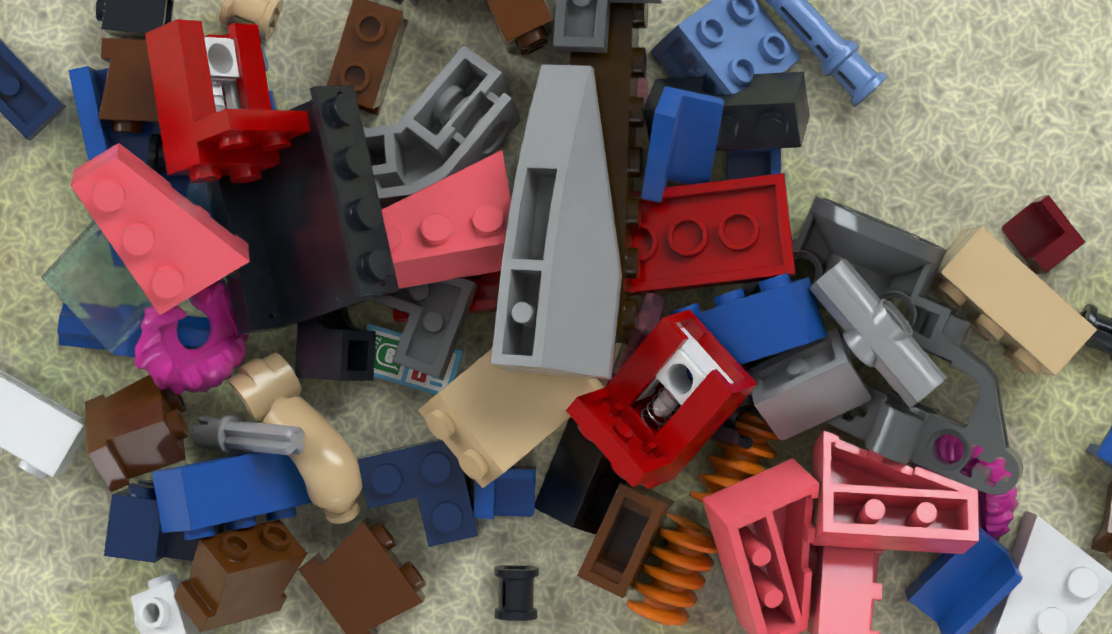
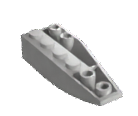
(560, 239)

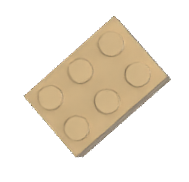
(1009, 304)

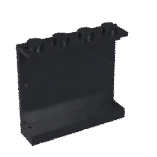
(308, 223)

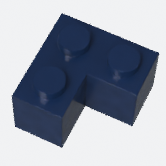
(432, 476)
(136, 528)

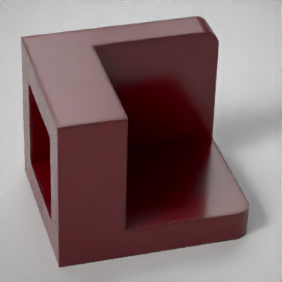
(1042, 234)

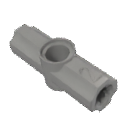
(877, 333)

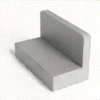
(807, 386)

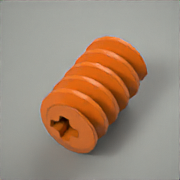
(738, 463)
(676, 574)

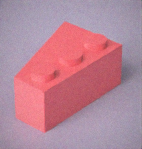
(451, 225)
(155, 229)
(888, 504)
(764, 546)
(843, 589)

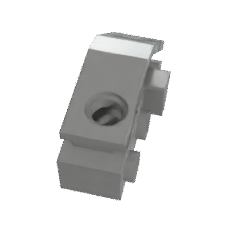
(443, 128)

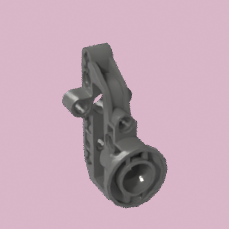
(904, 268)

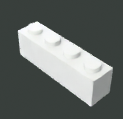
(37, 428)

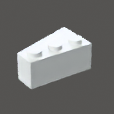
(1057, 584)

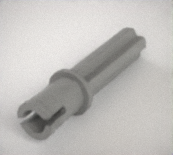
(234, 435)

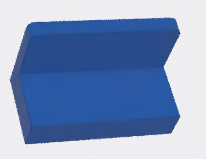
(681, 141)
(966, 586)

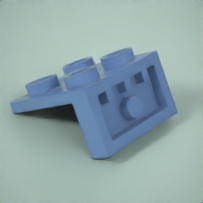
(726, 46)

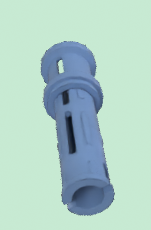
(837, 56)

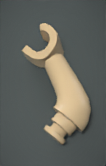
(327, 462)

